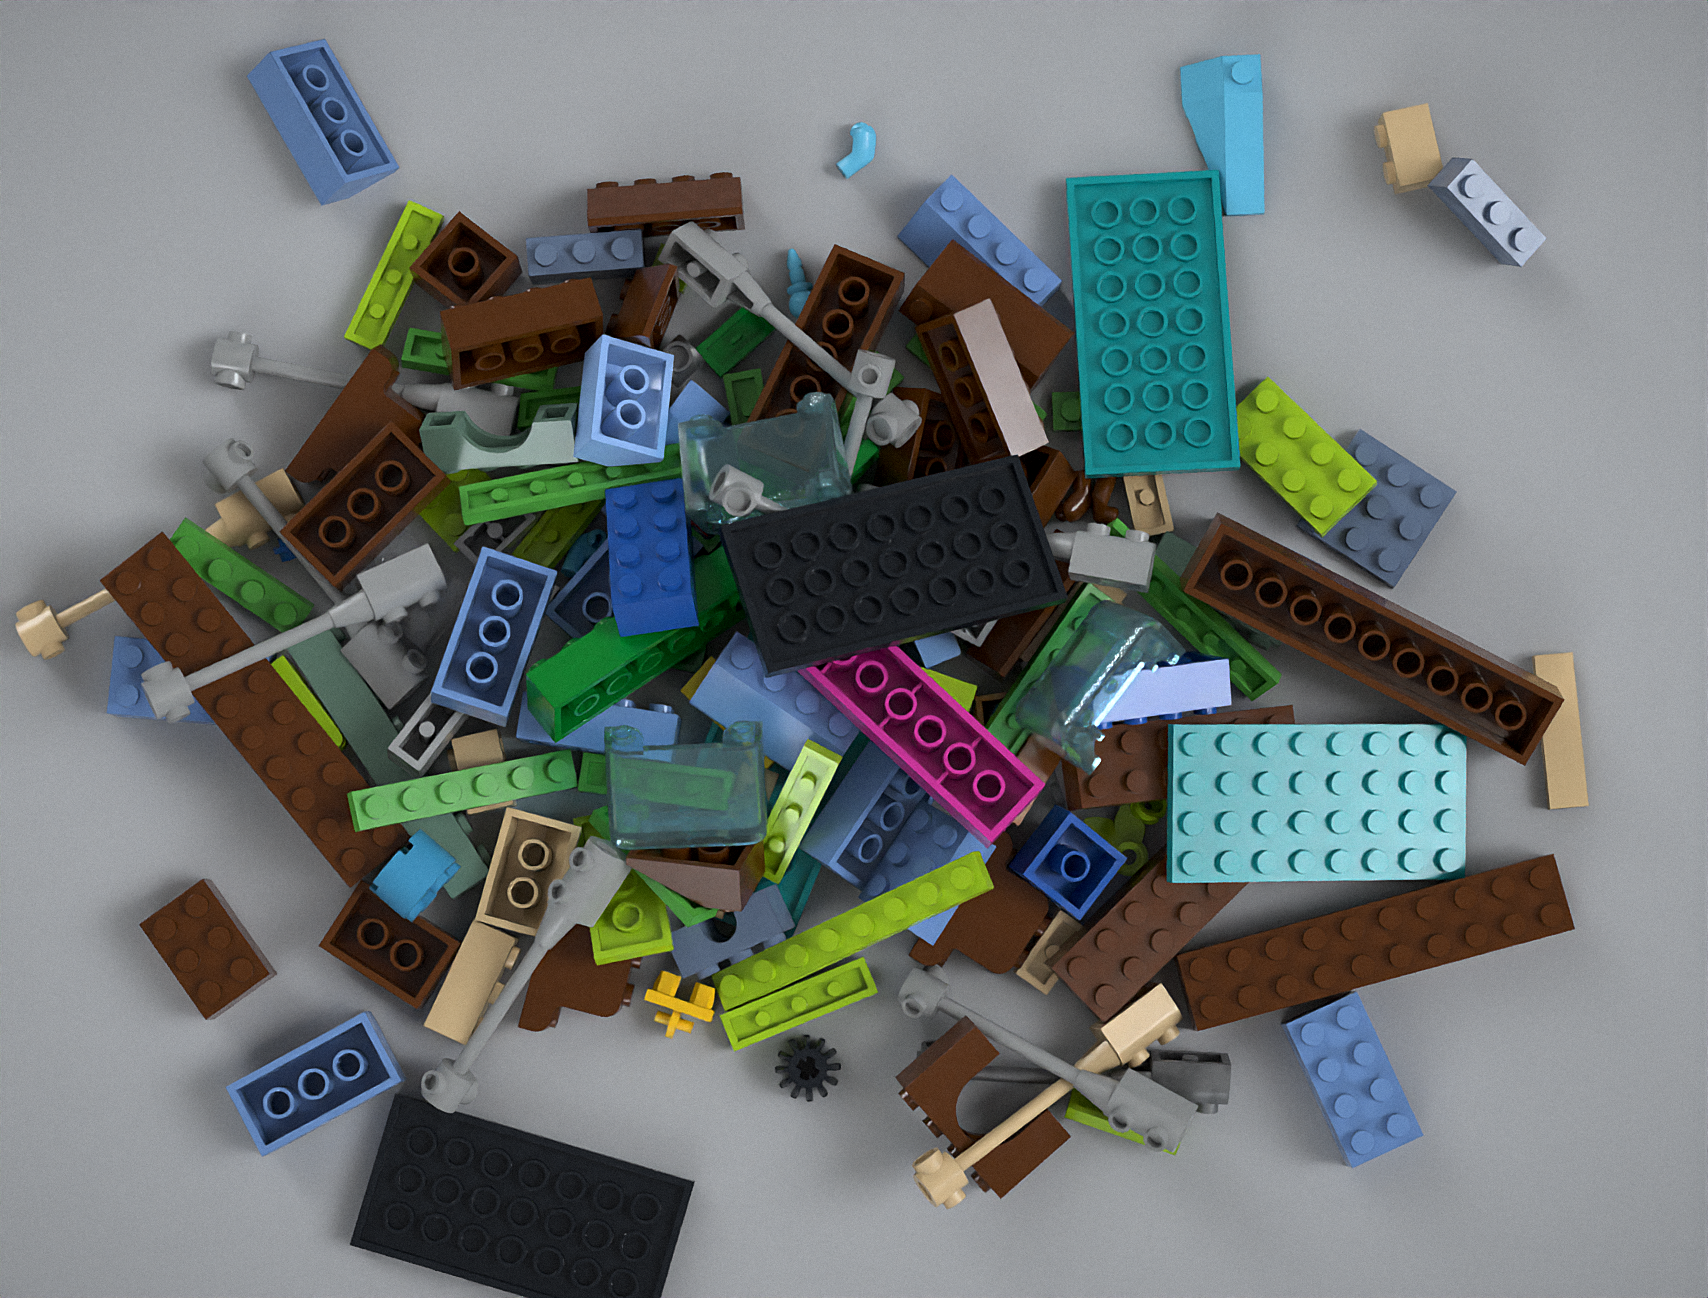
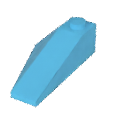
(1226, 115)

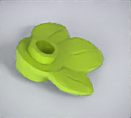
(1122, 834)

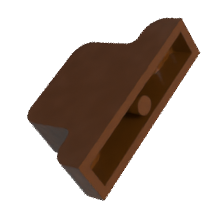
(357, 418)
(995, 924)
(574, 981)

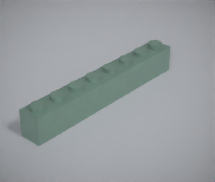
(370, 732)

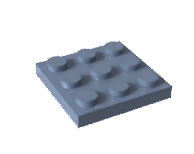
(1392, 518)

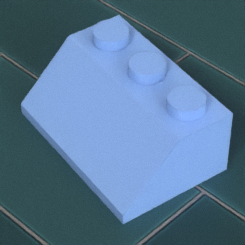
(623, 403)

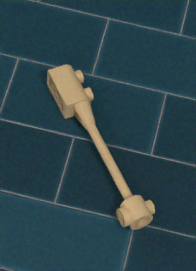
(240, 524)
(1121, 1040)

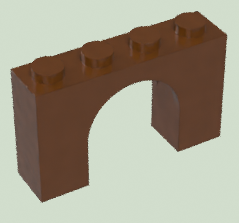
(935, 1085)

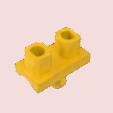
(664, 994)

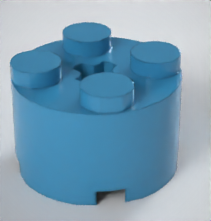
(415, 876)

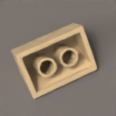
(524, 864)

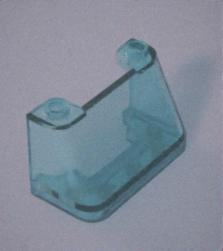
(793, 455)
(1091, 677)
(686, 790)

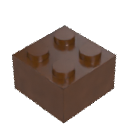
(465, 265)

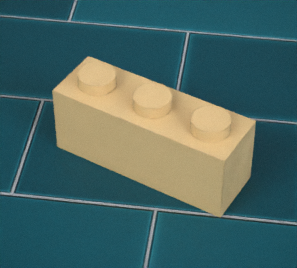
(473, 981)

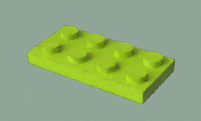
(1299, 458)
(634, 919)

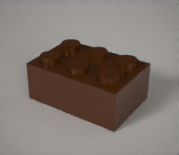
(208, 949)
(390, 949)

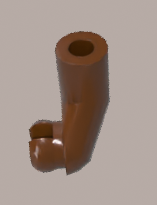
(1100, 497)
(1078, 502)

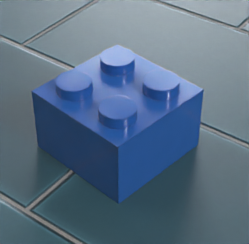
(1067, 861)

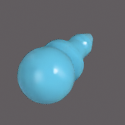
(800, 288)

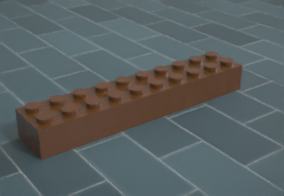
(1371, 639)
(251, 706)
(1373, 942)

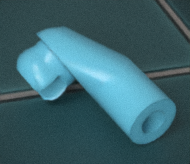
(862, 150)
(581, 551)

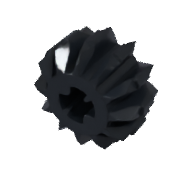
(795, 1071)

